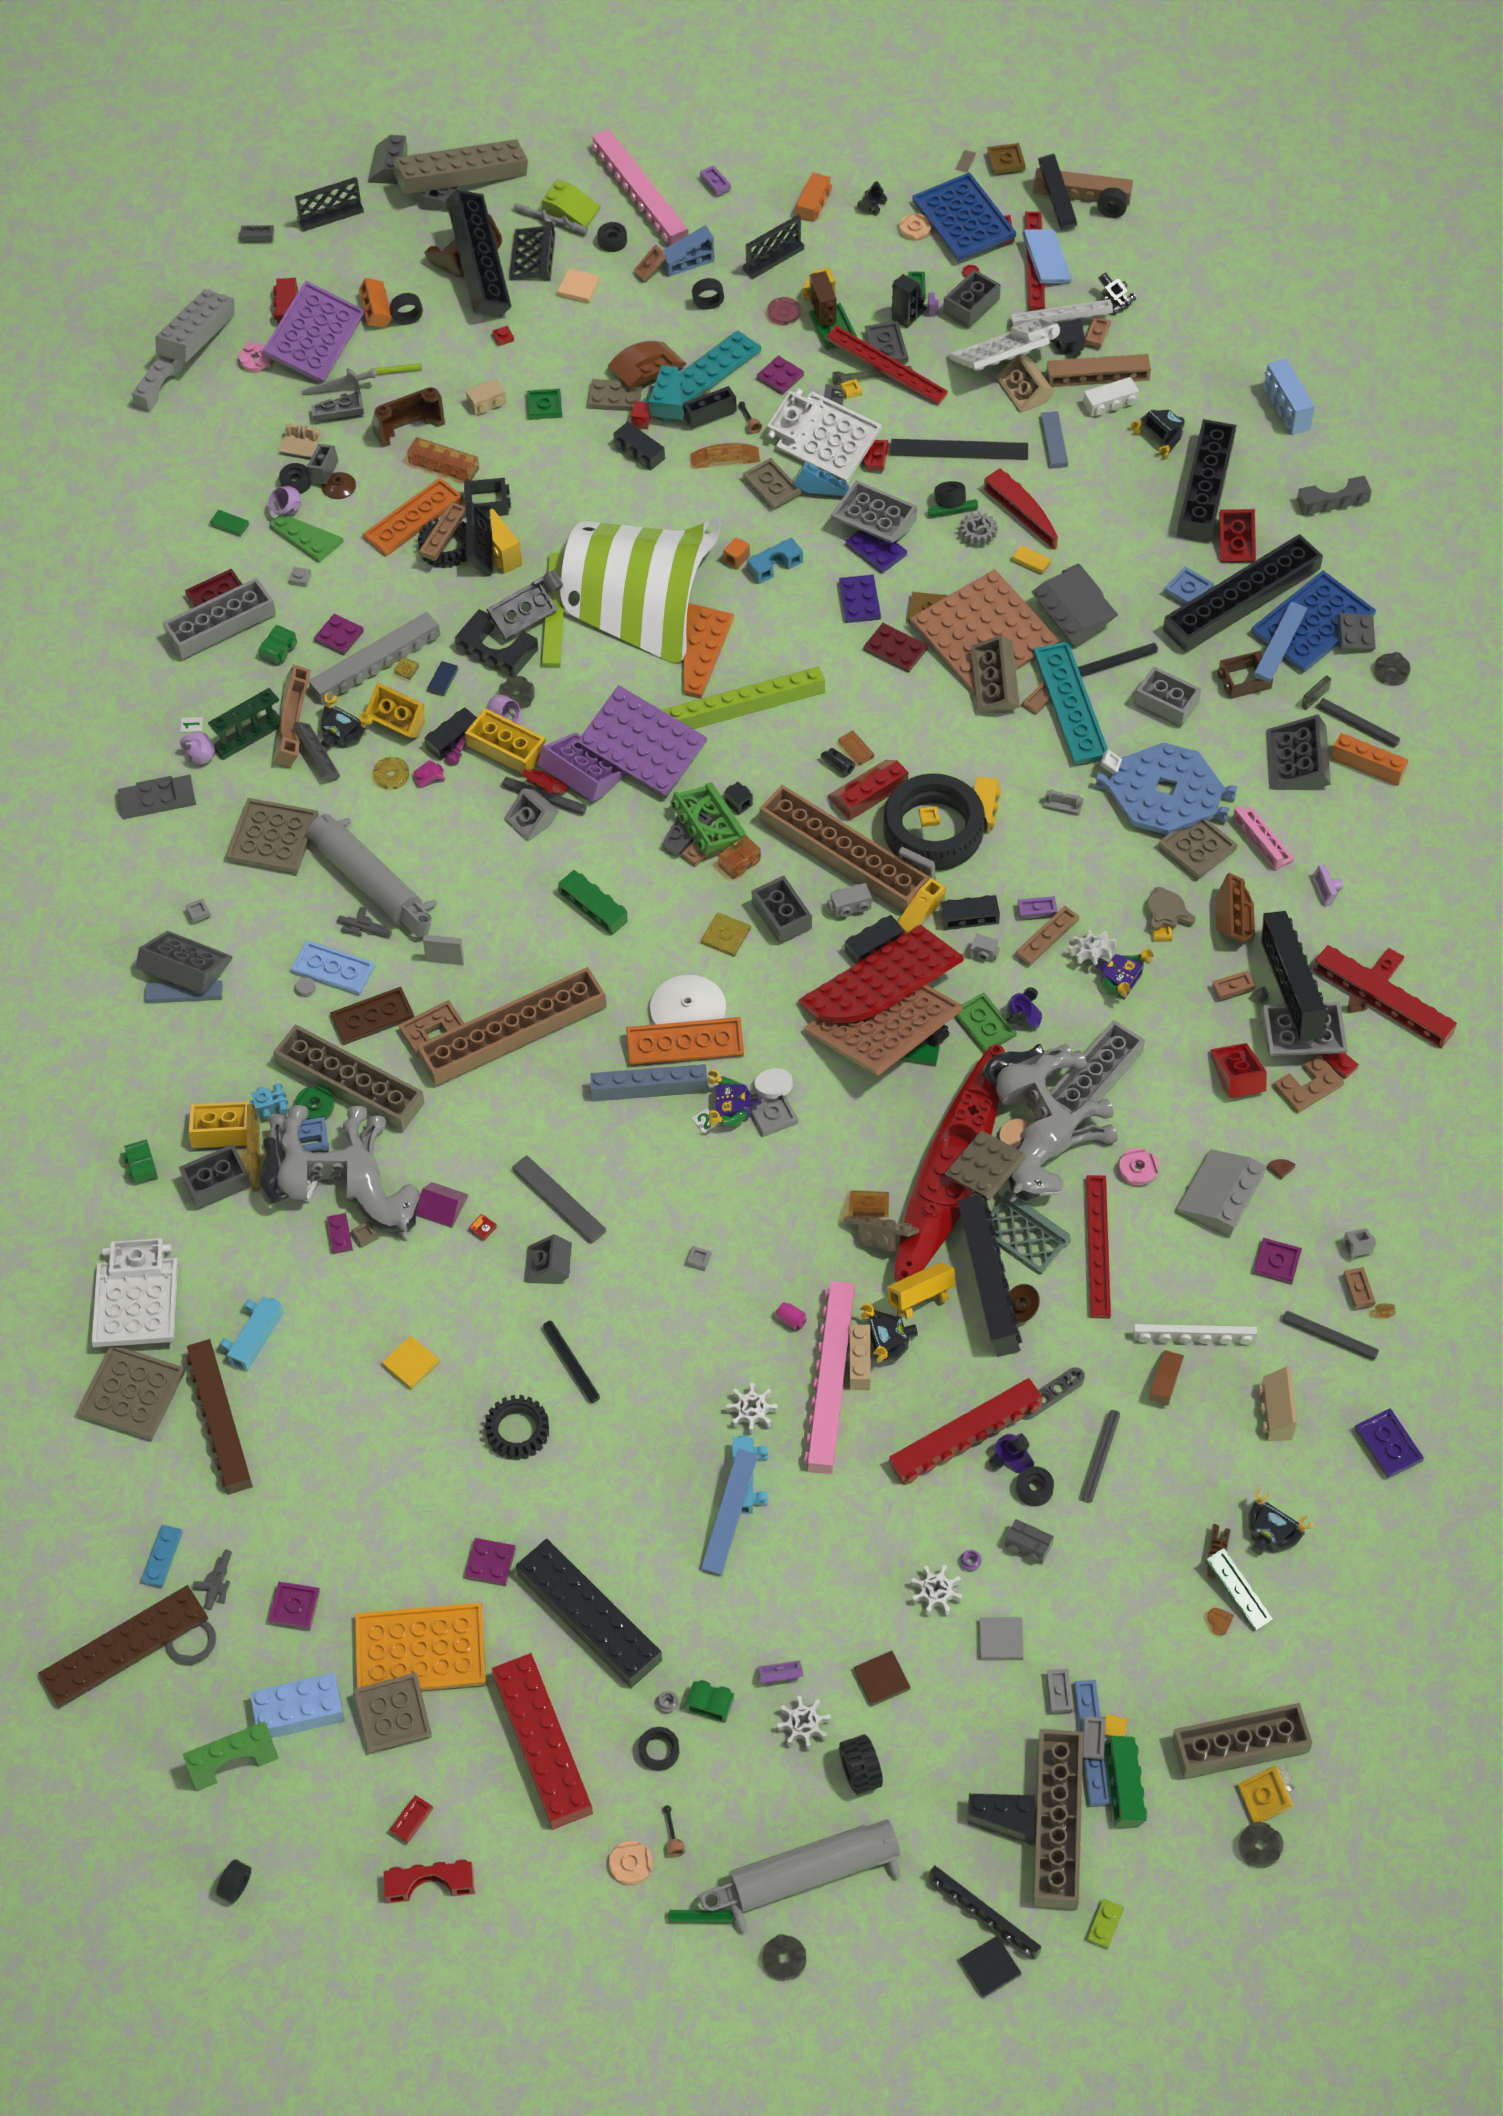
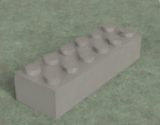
(194, 325)
(219, 618)
(1106, 1063)

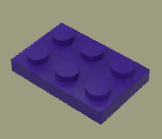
(876, 551)
(859, 598)
(1389, 1443)

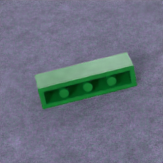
(593, 902)
(1124, 1782)

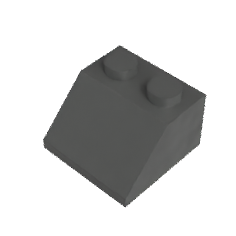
(548, 1260)

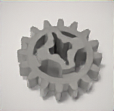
(978, 528)

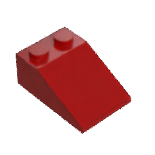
(1237, 535)
(1239, 1070)

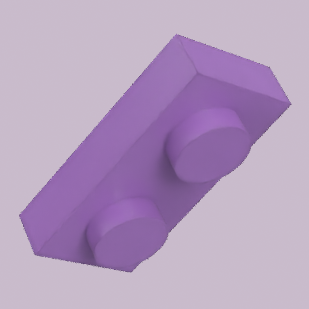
(715, 180)
(1037, 907)
(772, 1673)

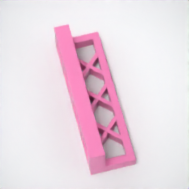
(1260, 840)

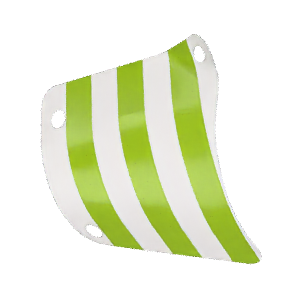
(636, 581)

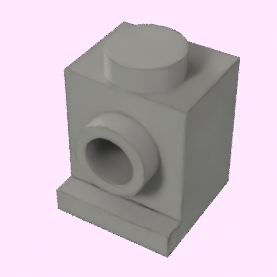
(984, 948)
(1358, 1243)

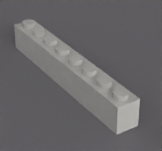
(375, 657)

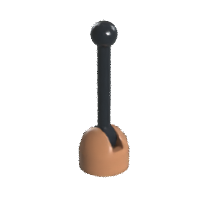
(753, 424)
(675, 1846)

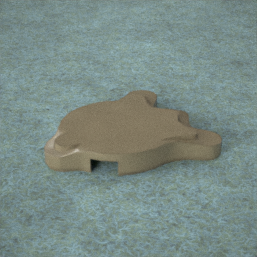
(1167, 909)

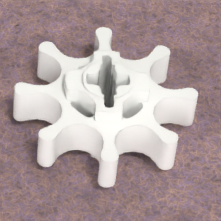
(1092, 947)
(748, 1403)
(944, 1591)
(801, 1715)

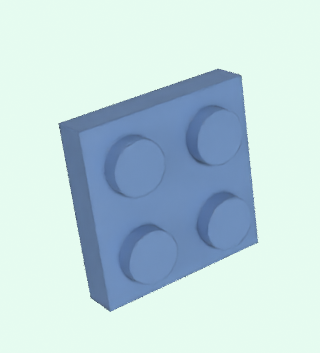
(1187, 585)

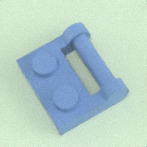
(312, 1130)

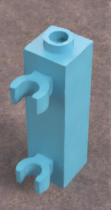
(254, 1334)
(759, 1498)

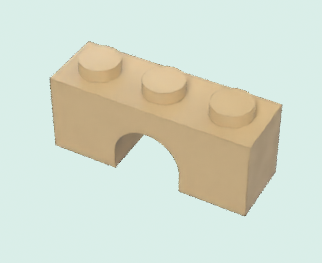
(859, 1357)

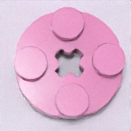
(248, 353)
(1134, 1176)

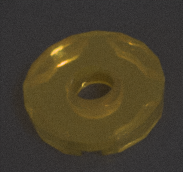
(391, 764)

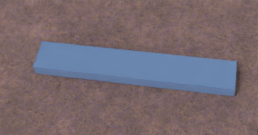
(1280, 642)
(730, 1511)
(1095, 1769)

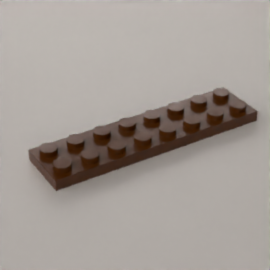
(123, 1646)

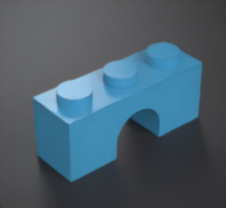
(785, 552)

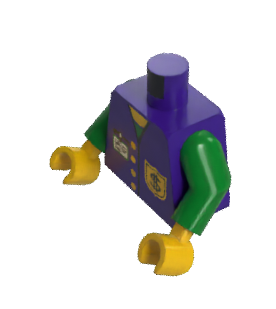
(1123, 972)
(732, 1101)

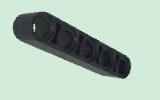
(1057, 191)

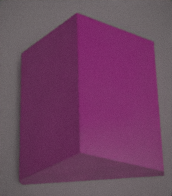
(440, 1204)

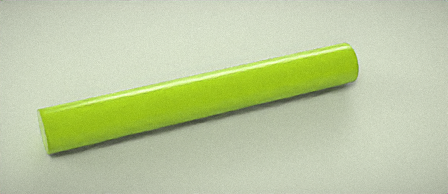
(400, 368)

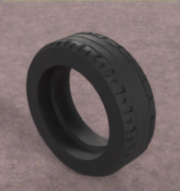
(941, 790)

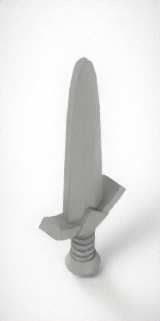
(348, 380)

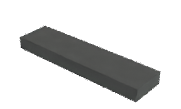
(316, 750)

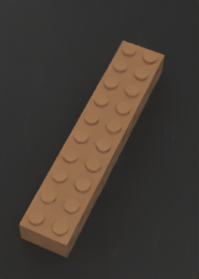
(842, 847)
(511, 1026)

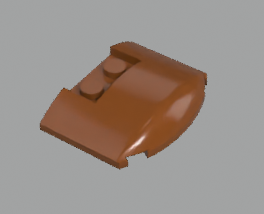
(643, 362)

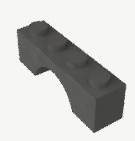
(1313, 500)

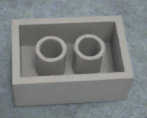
(1167, 696)

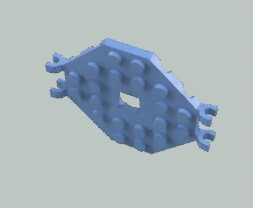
(1194, 797)

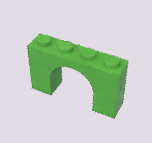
(248, 1742)

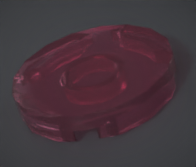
(783, 310)

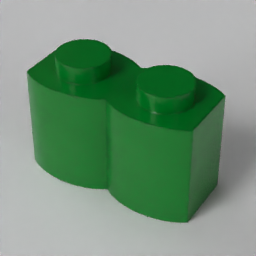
(277, 645)
(140, 1162)
(709, 1701)

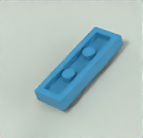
(162, 1556)

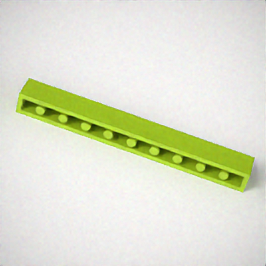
(749, 698)

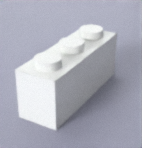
(1111, 397)

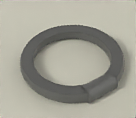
(186, 1659)

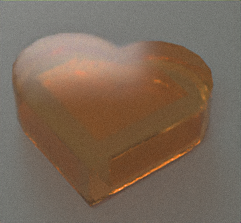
(1220, 1620)

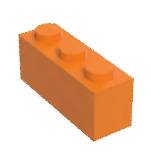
(813, 197)
(375, 303)

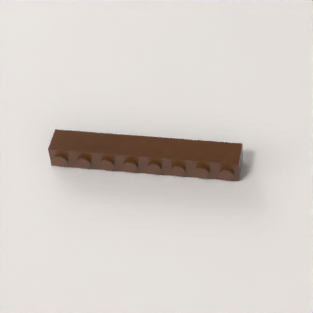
(219, 1417)

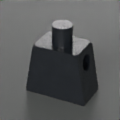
(1070, 338)

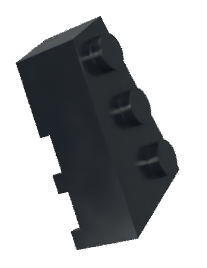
(906, 301)
(1004, 1814)

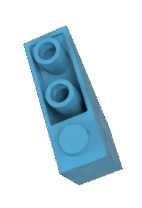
(818, 482)

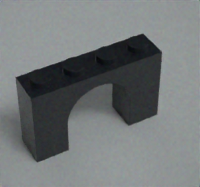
(507, 660)

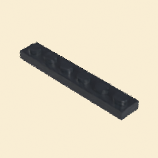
(991, 1918)

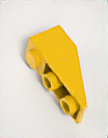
(988, 791)
(923, 905)

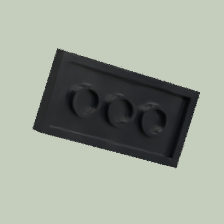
(478, 539)

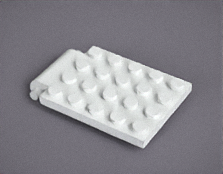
(1019, 341)
(822, 433)
(135, 1294)

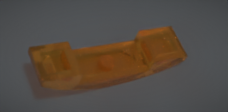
(724, 452)

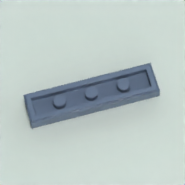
(1054, 439)
(171, 993)

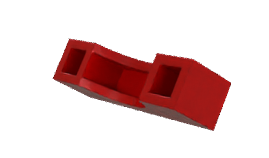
(401, 1883)

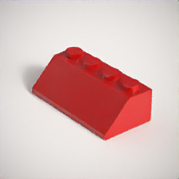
(869, 788)

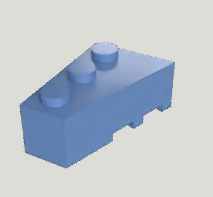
(690, 252)

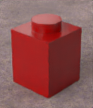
(641, 415)

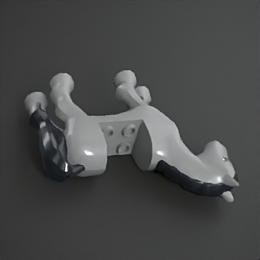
(1023, 1078)
(289, 1166)

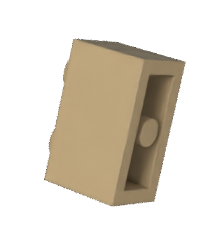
(485, 396)

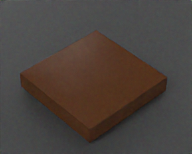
(881, 1678)

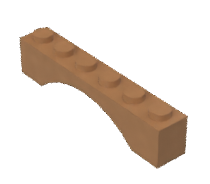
(287, 738)

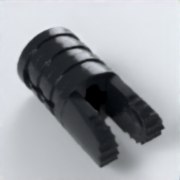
(838, 761)

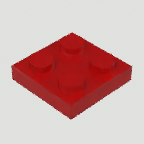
(547, 782)

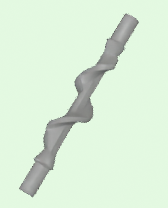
(564, 221)

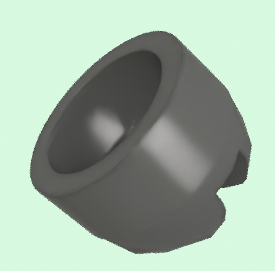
(1261, 994)

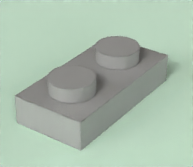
(1059, 1691)

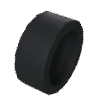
(705, 285)
(406, 317)
(656, 1732)

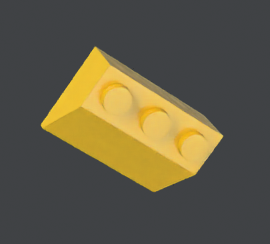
(396, 711)
(218, 1124)

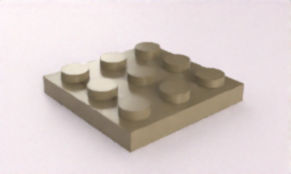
(1198, 847)
(985, 1165)
(392, 1712)

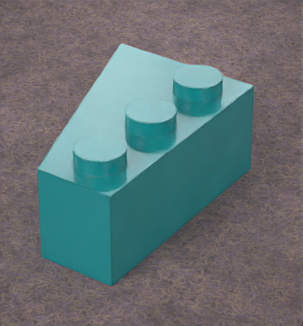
(666, 394)

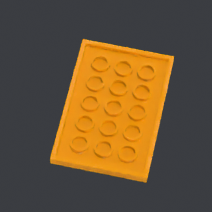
(434, 1641)

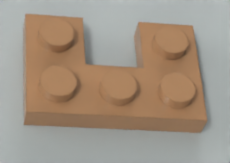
(416, 1028)
(1301, 1097)

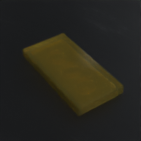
(253, 1147)

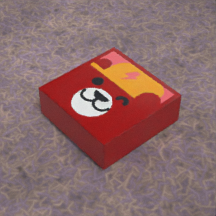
(482, 1227)

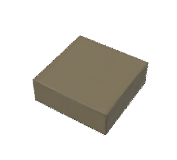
(364, 1234)

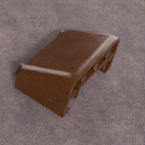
(449, 257)
(405, 410)

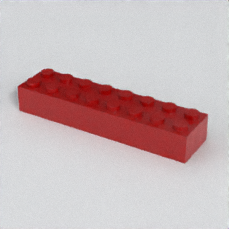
(542, 1741)

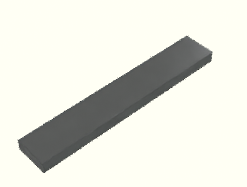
(559, 1199)

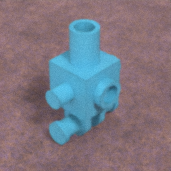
(267, 1102)

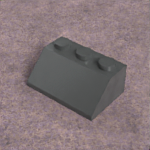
(383, 160)

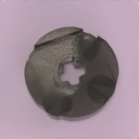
(1392, 660)
(525, 688)
(1254, 1856)
(787, 1970)

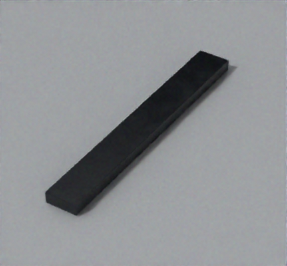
(959, 449)

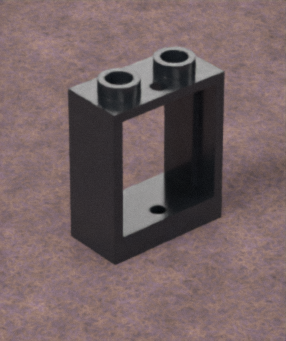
(488, 486)

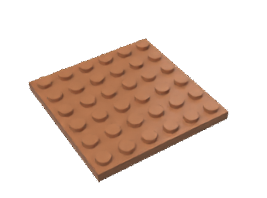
(977, 614)
(890, 1034)

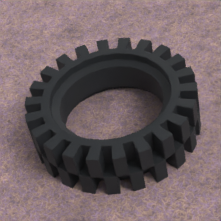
(445, 557)
(523, 1448)

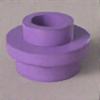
(971, 1554)

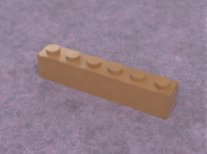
(1084, 185)
(1098, 370)

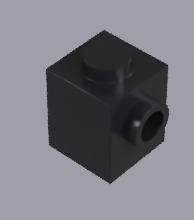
(738, 797)

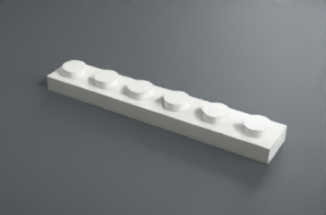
(1068, 313)
(1194, 1333)

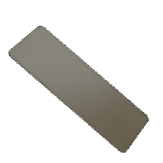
(965, 161)

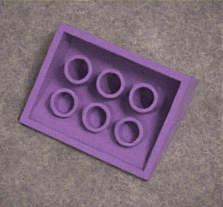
(579, 767)

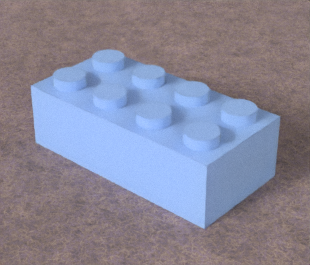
(1288, 396)
(298, 1705)

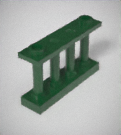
(250, 733)

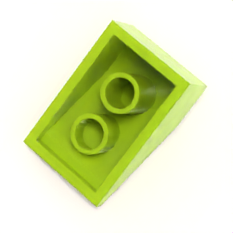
(568, 201)

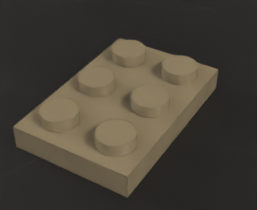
(613, 395)
(771, 483)

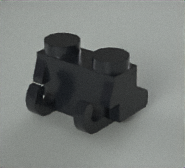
(872, 198)

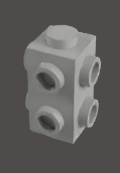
(850, 900)

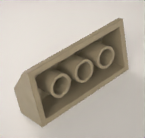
(995, 675)

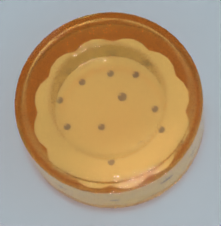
(1385, 1310)

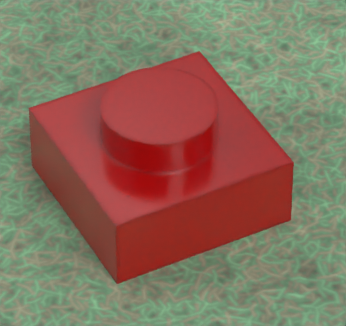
(503, 335)

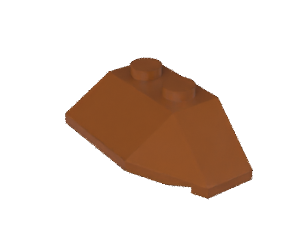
(1235, 909)

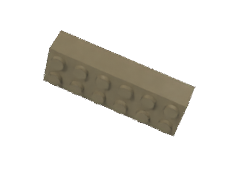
(1241, 1740)

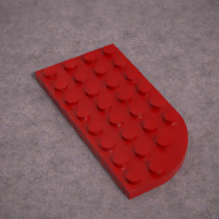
(882, 978)

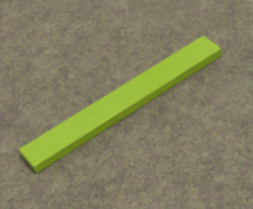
(554, 622)

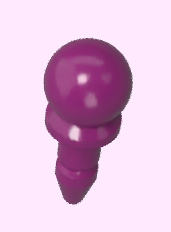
(452, 758)

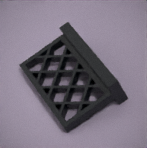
(331, 212)
(545, 252)
(778, 252)

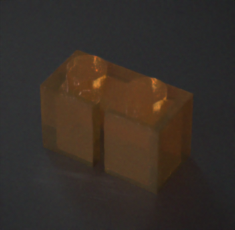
(737, 862)

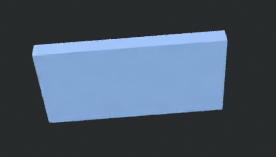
(1047, 256)
(333, 967)

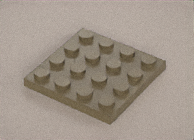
(271, 835)
(131, 1392)

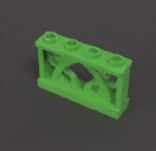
(700, 832)

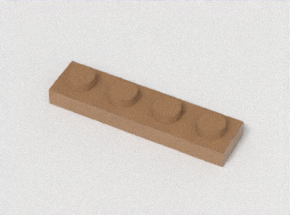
(443, 531)
(1047, 935)

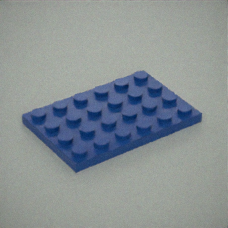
(964, 216)
(1319, 627)

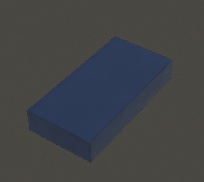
(442, 678)

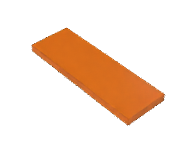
(411, 516)
(685, 1041)

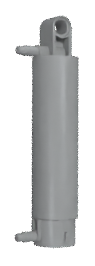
(370, 874)
(806, 1868)

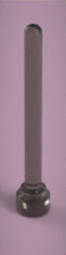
(839, 378)

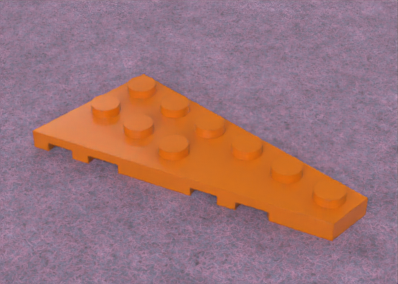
(705, 638)

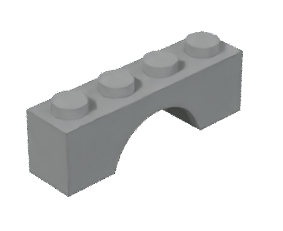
(147, 391)

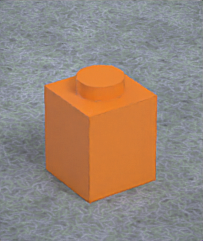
(736, 552)

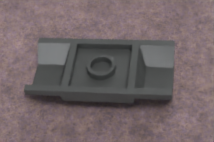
(156, 796)

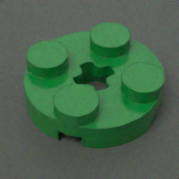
(320, 1094)

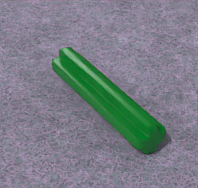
(940, 511)
(704, 1916)

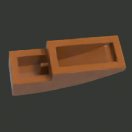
(1166, 1377)

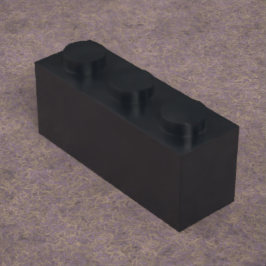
(709, 407)
(639, 446)
(448, 733)
(969, 912)
(873, 938)

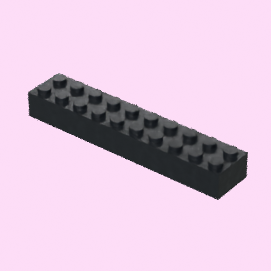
(1242, 592)

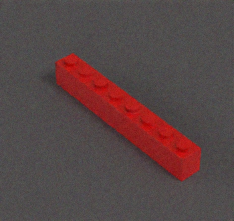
(1385, 996)
(965, 1431)

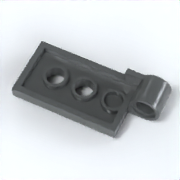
(535, 595)

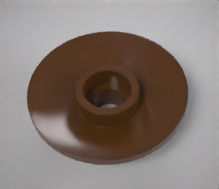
(339, 486)
(1022, 1295)

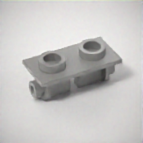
(1063, 802)

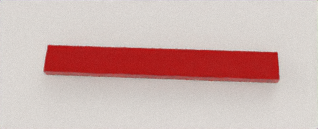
(1036, 290)
(887, 365)
(1098, 1247)

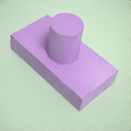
(1326, 886)

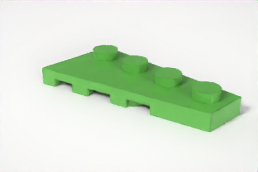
(308, 538)

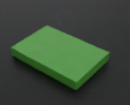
(985, 1022)

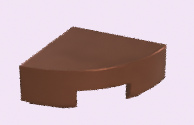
(1356, 1004)
(1281, 1167)

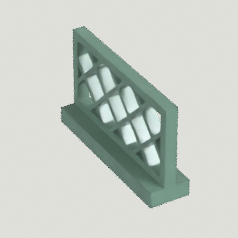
(1038, 1222)

